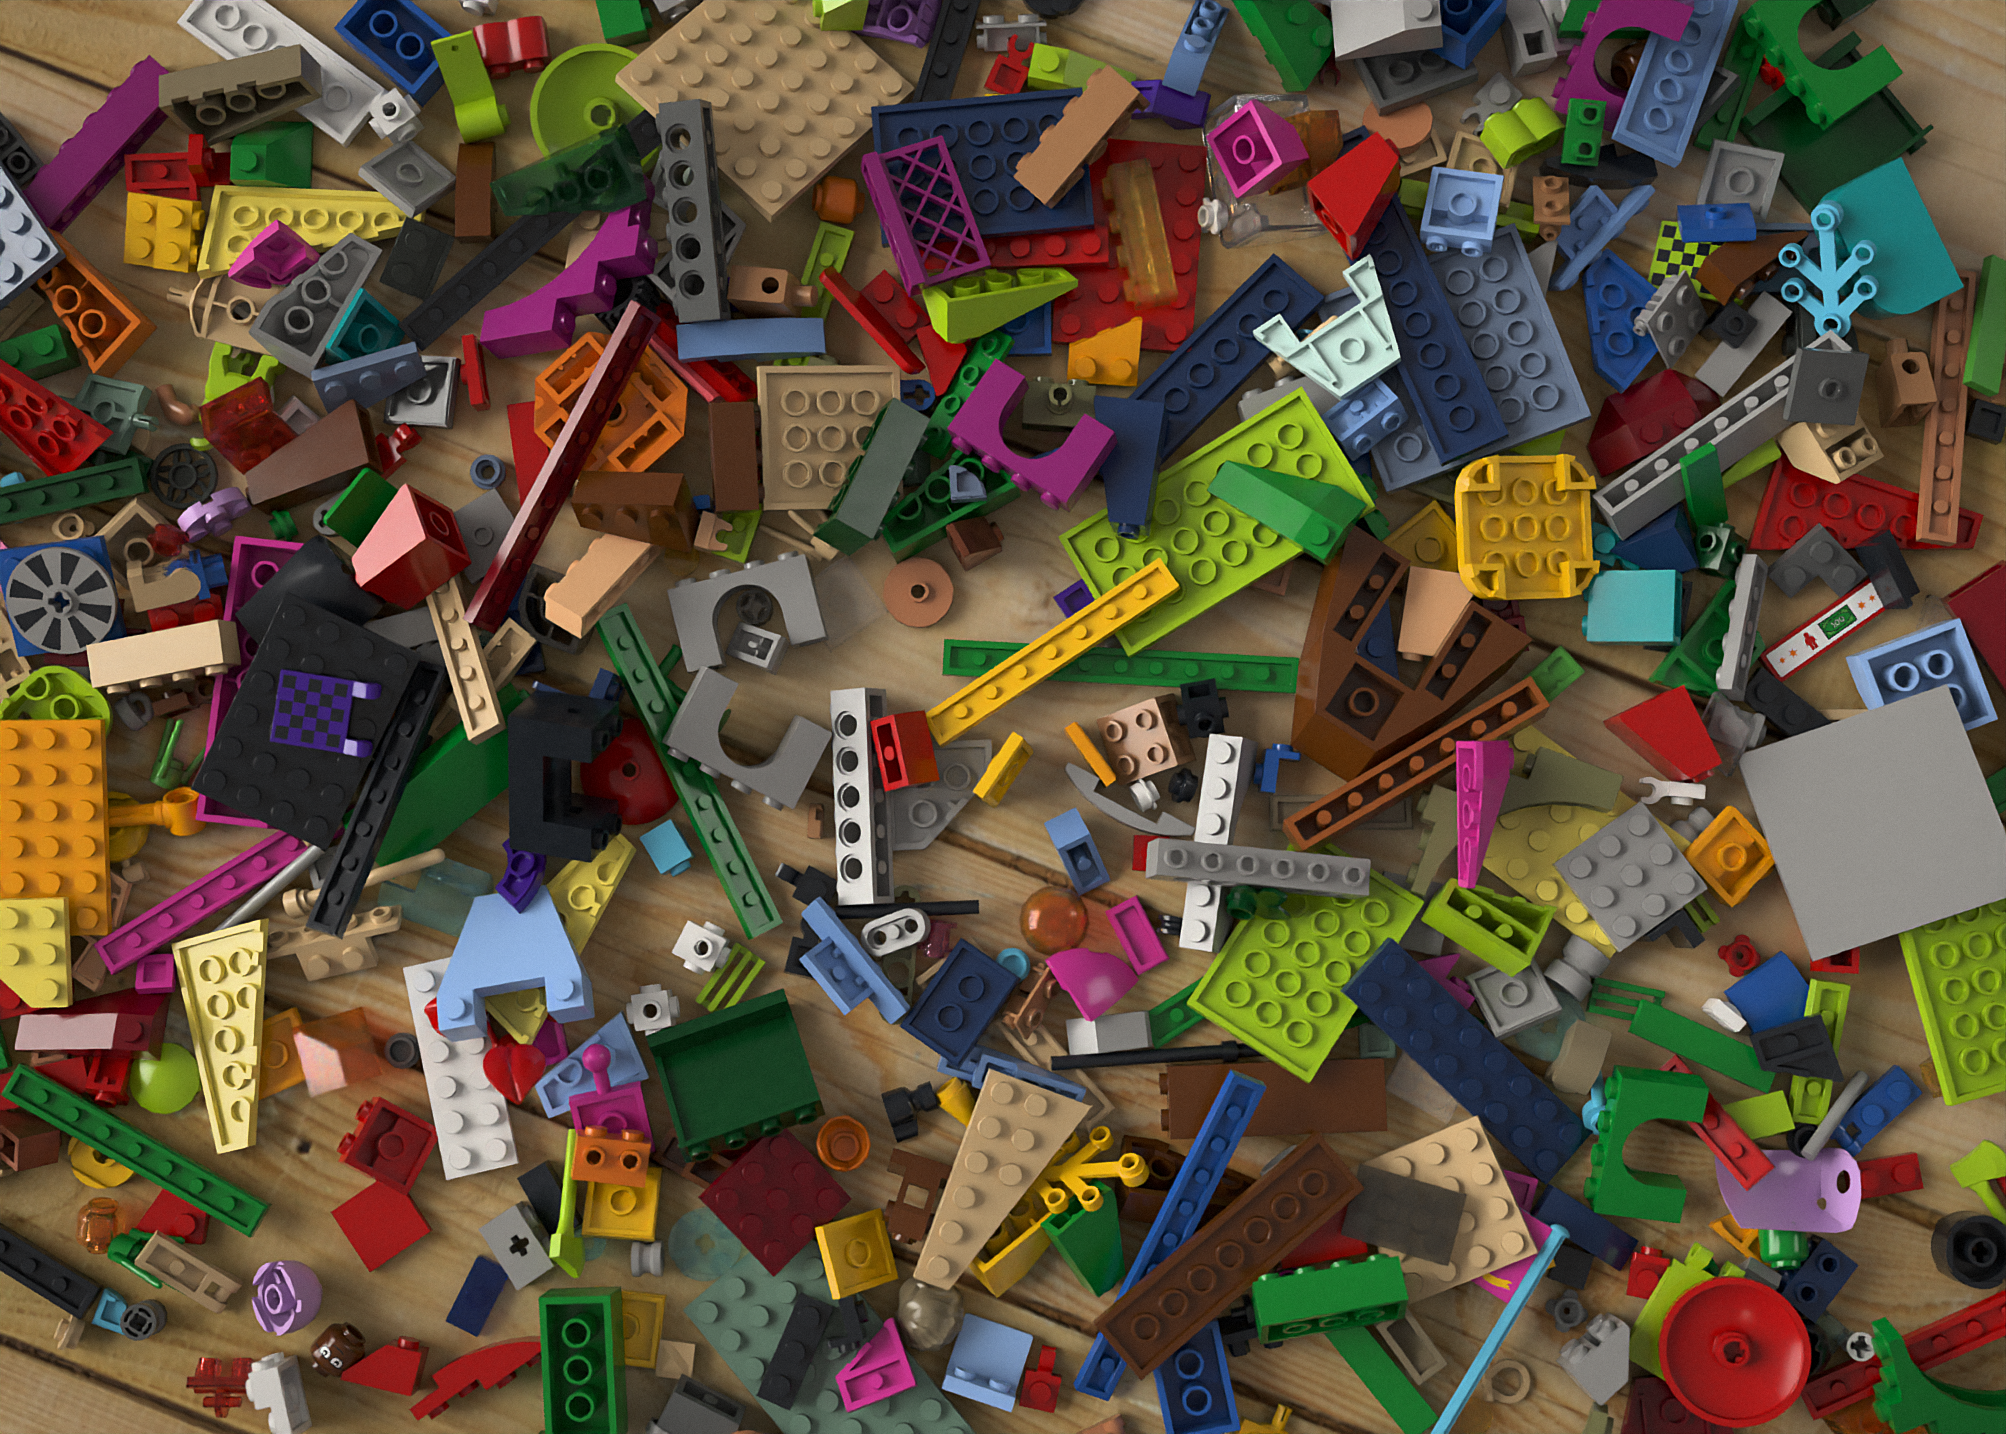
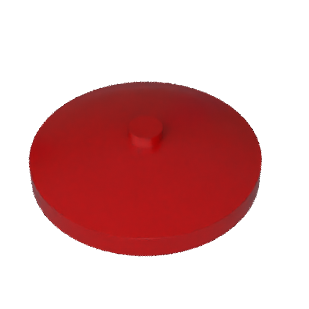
(1734, 1351)

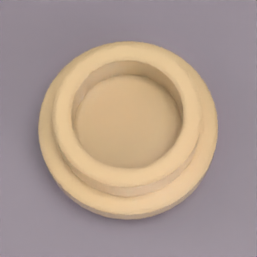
(69, 1332)

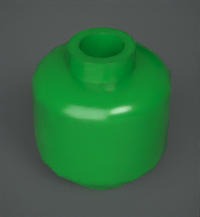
(1783, 1248)

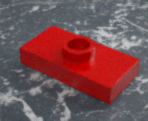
(474, 373)

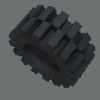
(635, 289)

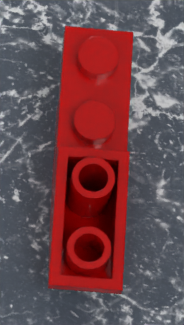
(489, 1364)

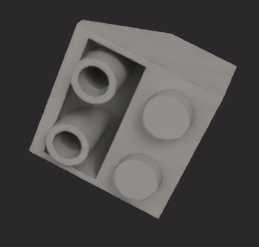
(1599, 1358)

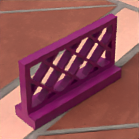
(894, 220)

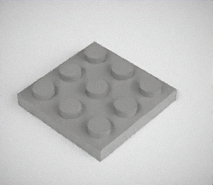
(1630, 876)

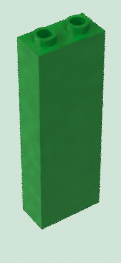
(448, 786)

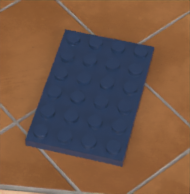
(985, 145)

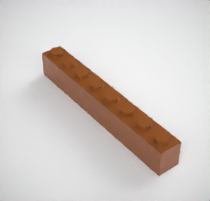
(1412, 768)

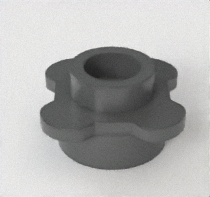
(1573, 1318)

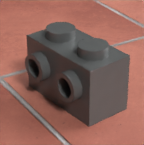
(699, 1410)

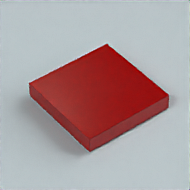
(380, 1223)

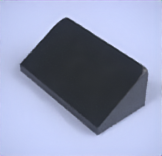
(545, 1194)

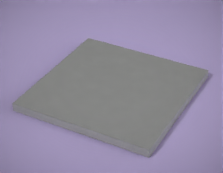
(1878, 822)

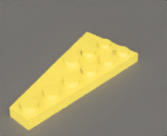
(224, 1007)

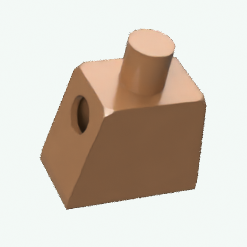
(769, 292)
(1904, 386)

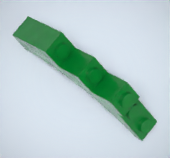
(1915, 1398)

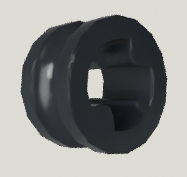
(1170, 925)

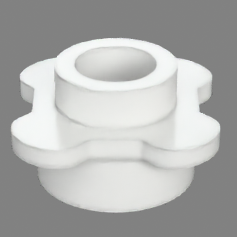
(1212, 216)

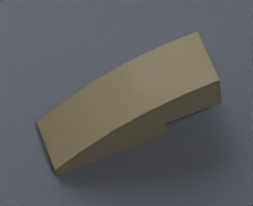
(1412, 1347)

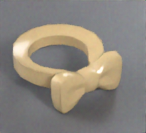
(1490, 1393)

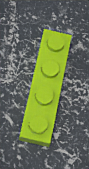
(1811, 1096)

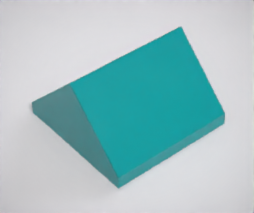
(363, 330)

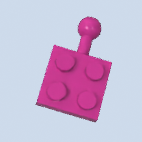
(609, 1106)

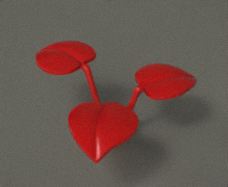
(508, 1065)

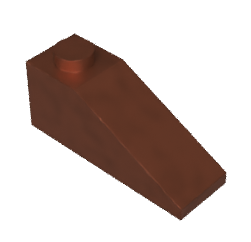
(974, 541)

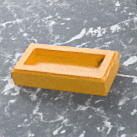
(1090, 754)

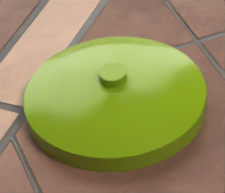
(581, 98)

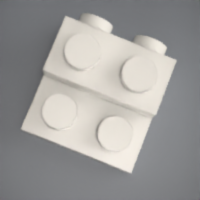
(279, 1385)

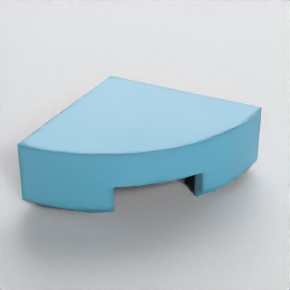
(110, 1310)

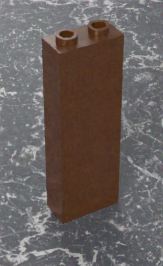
(1341, 1097)

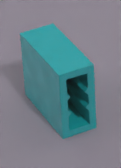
(1634, 608)

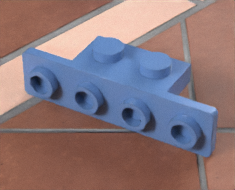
(1592, 225)
(845, 967)

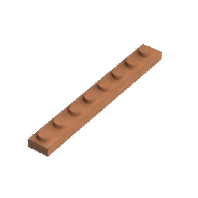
(1946, 419)

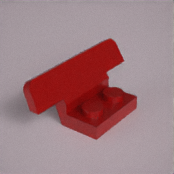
(884, 313)

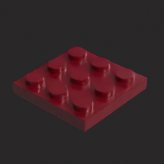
(775, 1199)

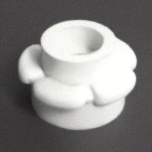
(1144, 794)

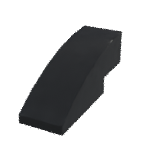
(1611, 172)

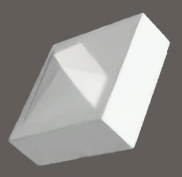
(1724, 1014)

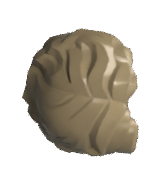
(928, 1315)

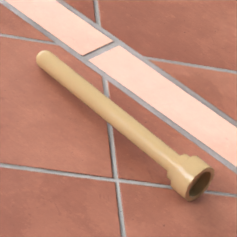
(300, 902)

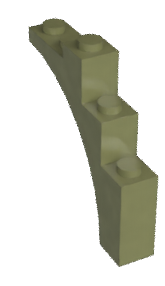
(1549, 781)

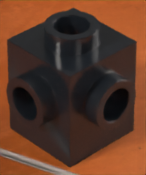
(1202, 708)

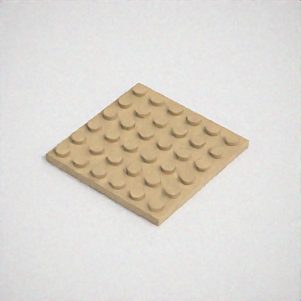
(778, 91)

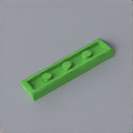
(1988, 330)

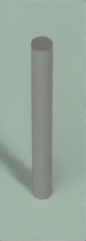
(272, 888)

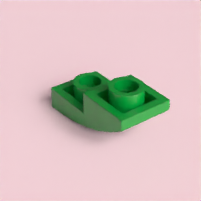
(1374, 522)

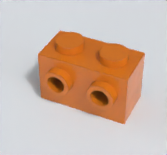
(611, 1156)

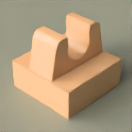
(707, 532)

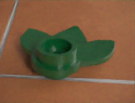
(1246, 902)

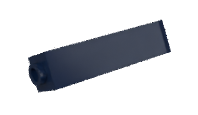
(1134, 462)

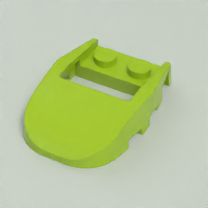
(58, 694)

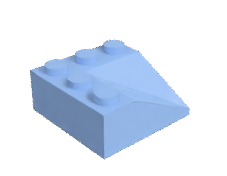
(1921, 663)

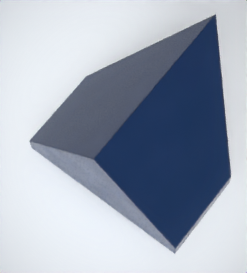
(1662, 543)

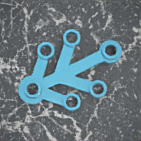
(1828, 277)

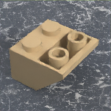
(1830, 449)

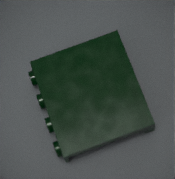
(1849, 148)
(735, 1076)

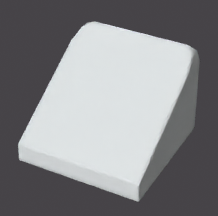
(298, 415)

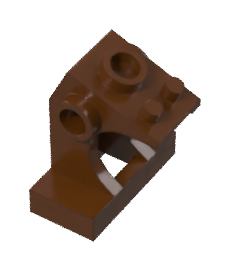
(906, 1221)

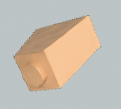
(1428, 610)

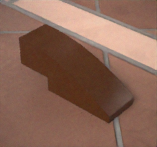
(473, 195)

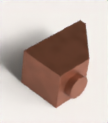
(28, 1141)

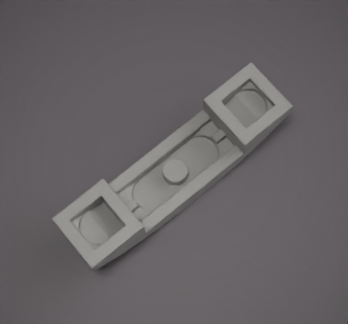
(1165, 826)

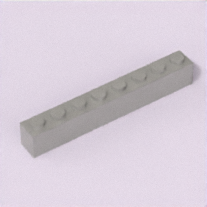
(1732, 428)

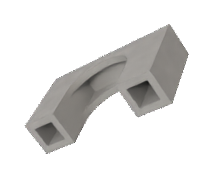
(699, 603)
(696, 736)

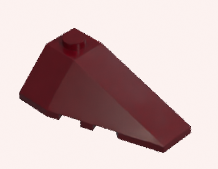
(100, 1026)

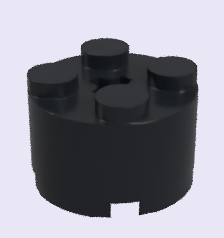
(1953, 1246)

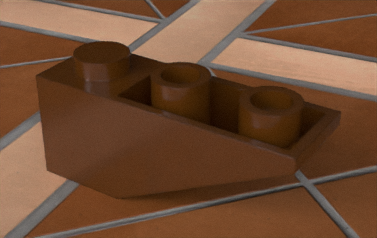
(1740, 265)

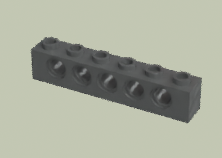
(704, 192)

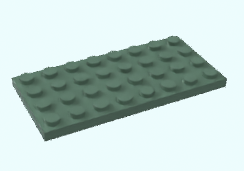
(745, 1320)

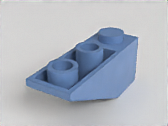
(1195, 46)

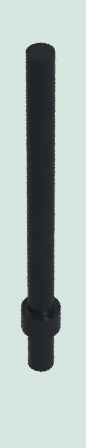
(1227, 1051)

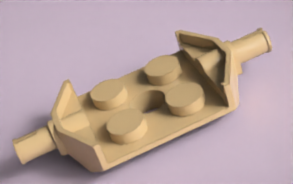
(213, 306)

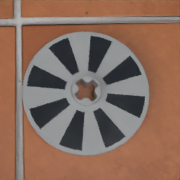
(82, 582)

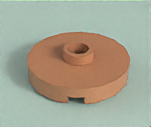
(918, 611)

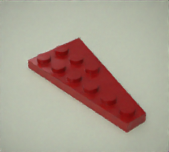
(1041, 250)
(45, 425)
(1847, 510)

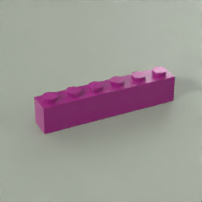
(98, 149)

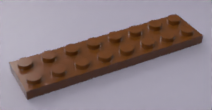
(1228, 1255)

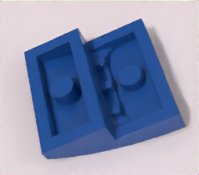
(1770, 994)

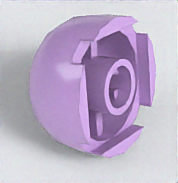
(286, 1296)

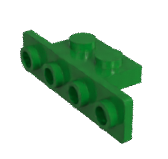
(989, 346)

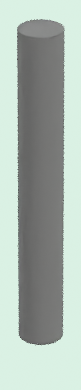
(1835, 1115)

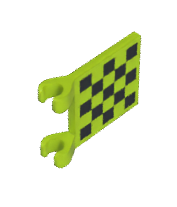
(1674, 256)

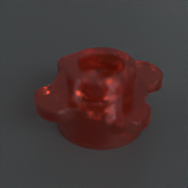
(167, 540)

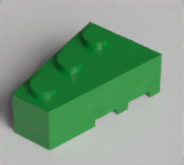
(1292, 35)

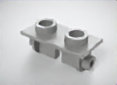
(997, 32)

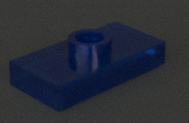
(478, 1295)

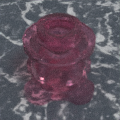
(938, 939)

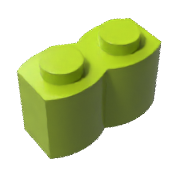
(1521, 132)

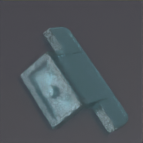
(441, 895)

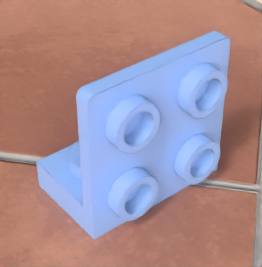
(987, 1362)

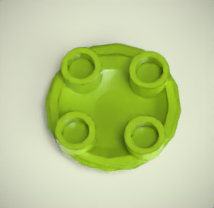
(167, 1083)

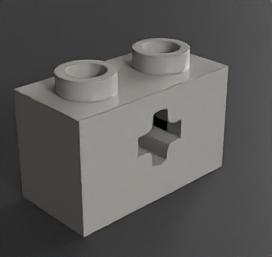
(503, 1234)

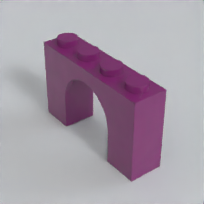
(1583, 79)
(1057, 477)

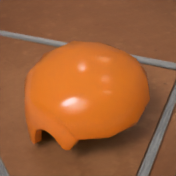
(843, 1143)

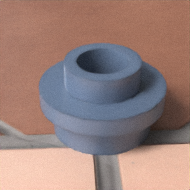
(480, 465)

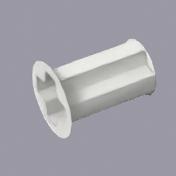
(1858, 1346)

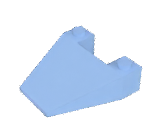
(508, 954)

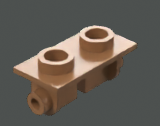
(1551, 205)
(1029, 1011)

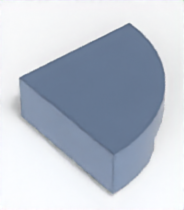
(965, 486)

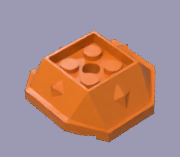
(651, 405)

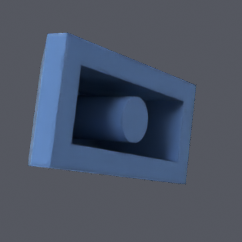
(1077, 851)

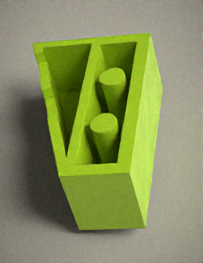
(1489, 924)

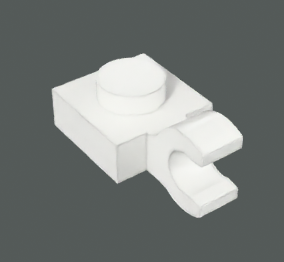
(1679, 792)

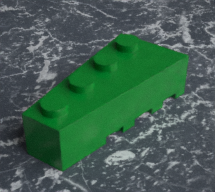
(925, 513)

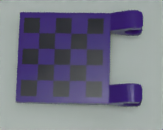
(317, 712)

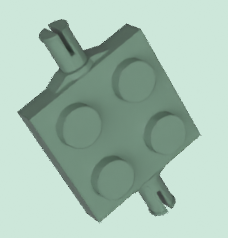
(116, 406)

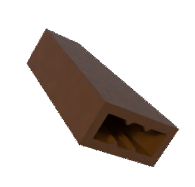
(316, 461)

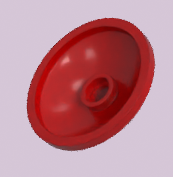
(640, 797)

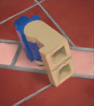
(175, 581)

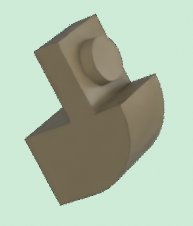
(1579, 1058)

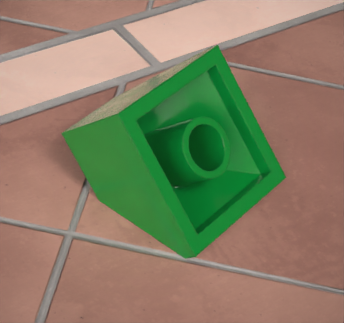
(273, 155)

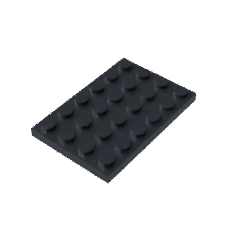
(294, 785)

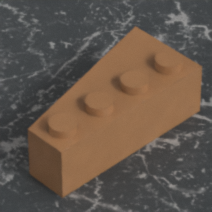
(1079, 135)

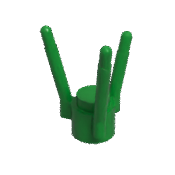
(127, 1247)

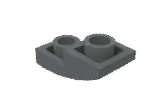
(17, 154)

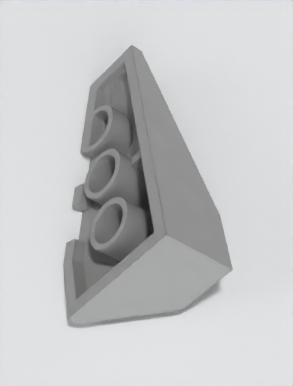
(307, 312)

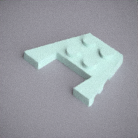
(1347, 349)

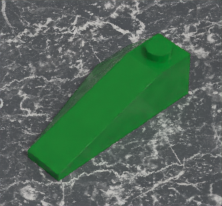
(1298, 509)

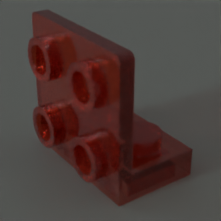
(245, 425)

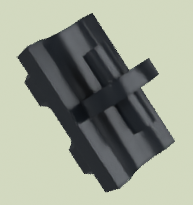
(1241, 1327)

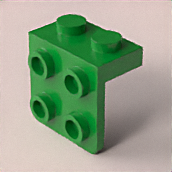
(360, 507)

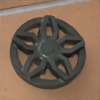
(183, 476)

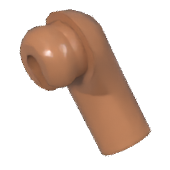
(173, 409)

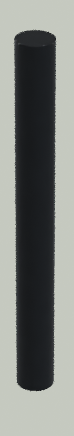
(936, 908)

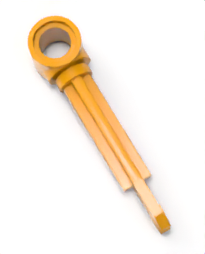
(175, 812)

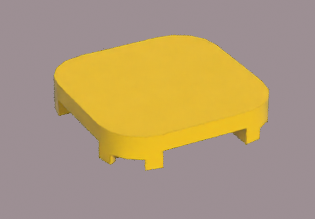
(1525, 527)

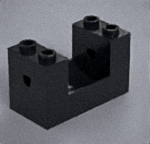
(542, 742)

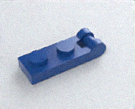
(1876, 1109)

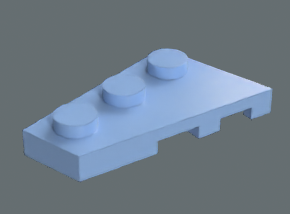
(573, 1078)

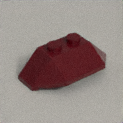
(1647, 418)

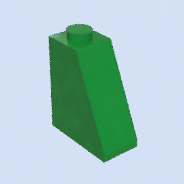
(1090, 1241)

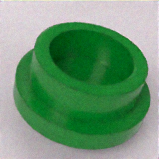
(283, 525)

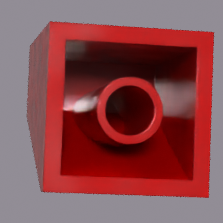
(1356, 192)
(410, 549)
(1668, 736)

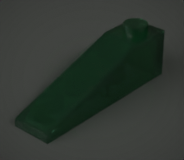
(586, 176)

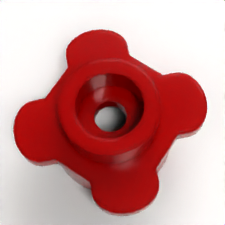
(1749, 955)

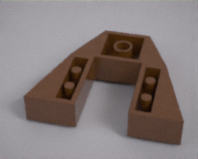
(1354, 712)

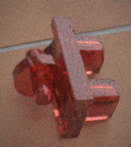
(208, 1381)

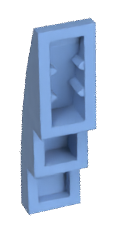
(751, 339)
(982, 1058)

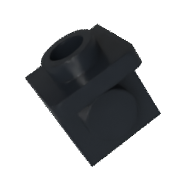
(1729, 324)

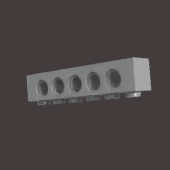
(863, 822)
(1258, 868)

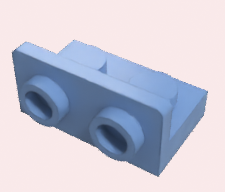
(1365, 418)

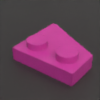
(877, 1370)

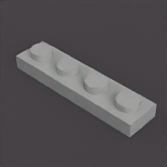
(1744, 616)

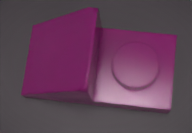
(1439, 968)

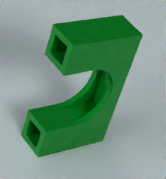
(1824, 92)
(1634, 1098)

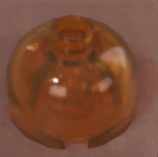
(1054, 920)

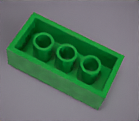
(1329, 1298)
(583, 1361)

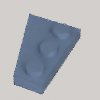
(369, 376)

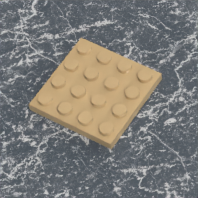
(816, 427)
(1491, 1224)

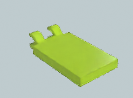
(1675, 1280)

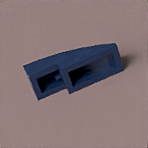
(1585, 1227)

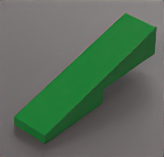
(1700, 1045)
(1383, 1379)

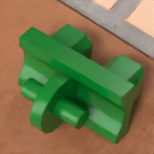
(1583, 132)

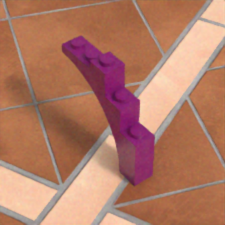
(586, 287)

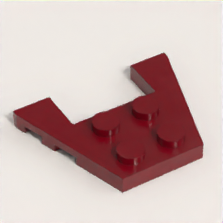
(1656, 1410)

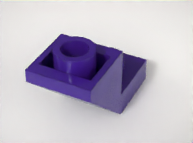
(1172, 106)

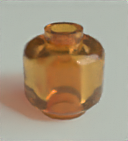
(99, 1224)

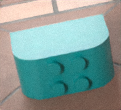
(1910, 254)

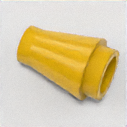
(956, 1100)

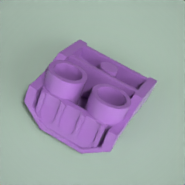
(901, 20)

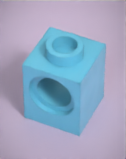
(668, 848)

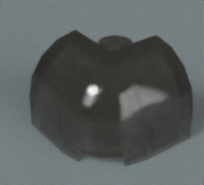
(533, 609)

